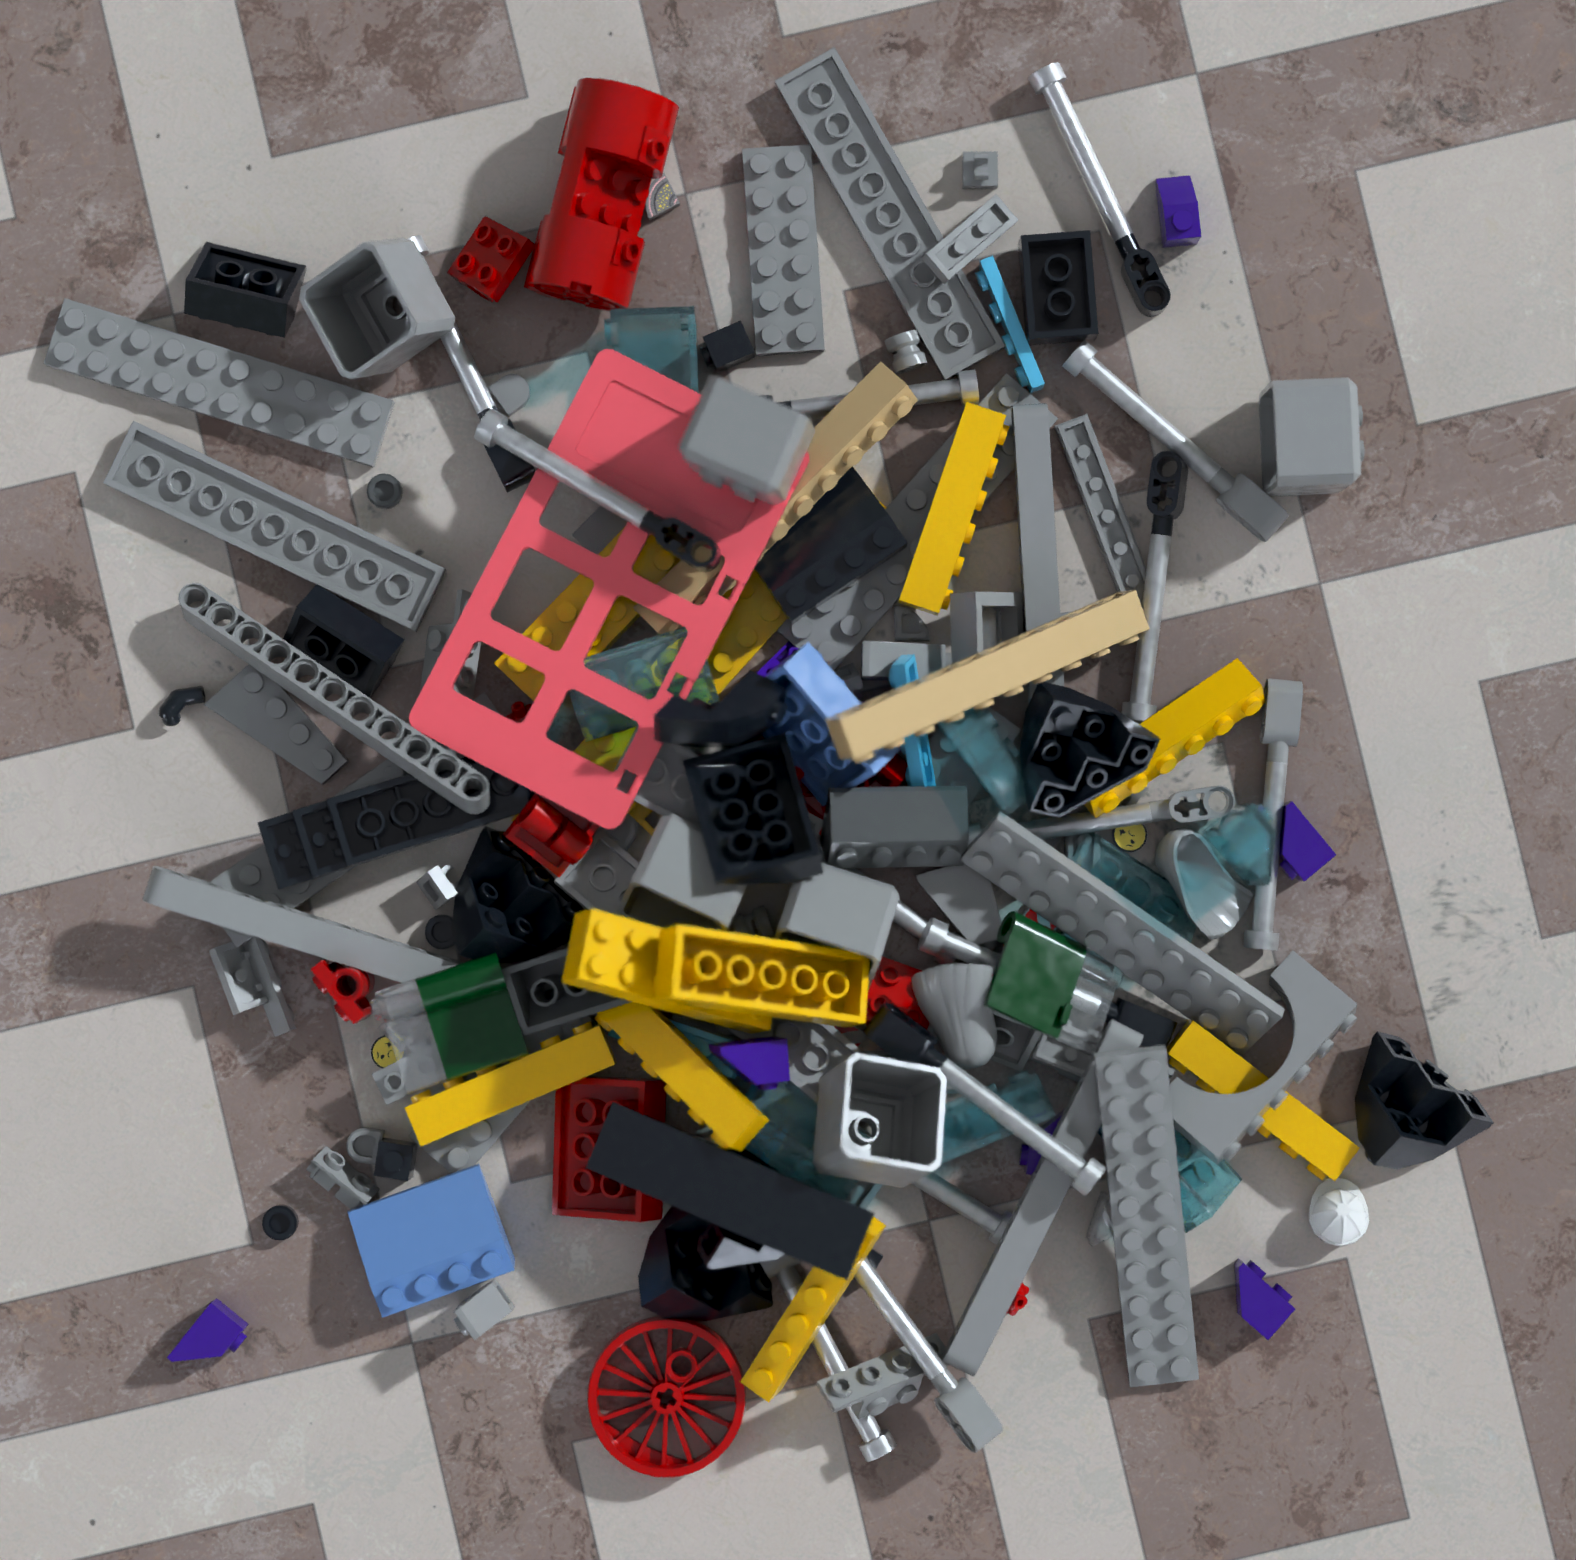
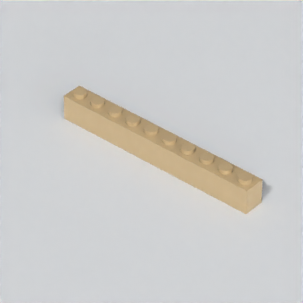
(836, 446)
(987, 675)

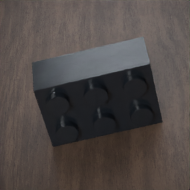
(1058, 287)

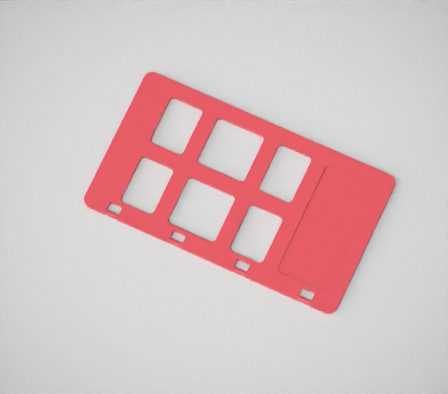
(628, 435)

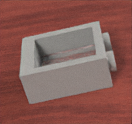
(981, 628)

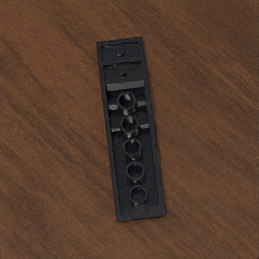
(377, 824)
(730, 1190)

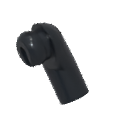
(177, 700)

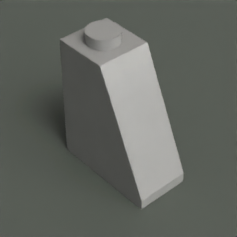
(879, 656)
(966, 901)

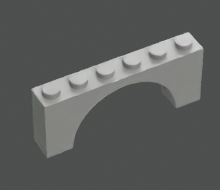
(1317, 1014)

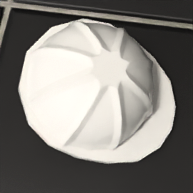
(1338, 1212)

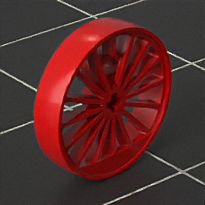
(637, 1454)

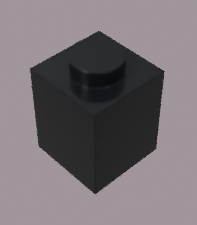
(727, 347)
(395, 1159)

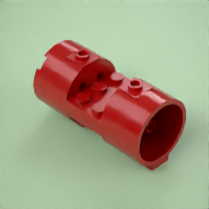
(611, 151)

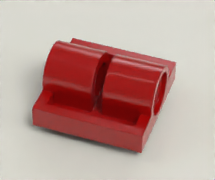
(491, 259)
(551, 834)
(333, 979)
(894, 985)

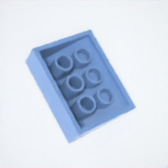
(810, 698)
(431, 1240)

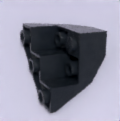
(1077, 749)
(509, 904)
(682, 1287)

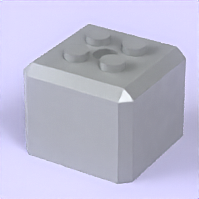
(356, 314)
(1310, 436)
(746, 442)
(678, 883)
(840, 913)
(900, 1105)

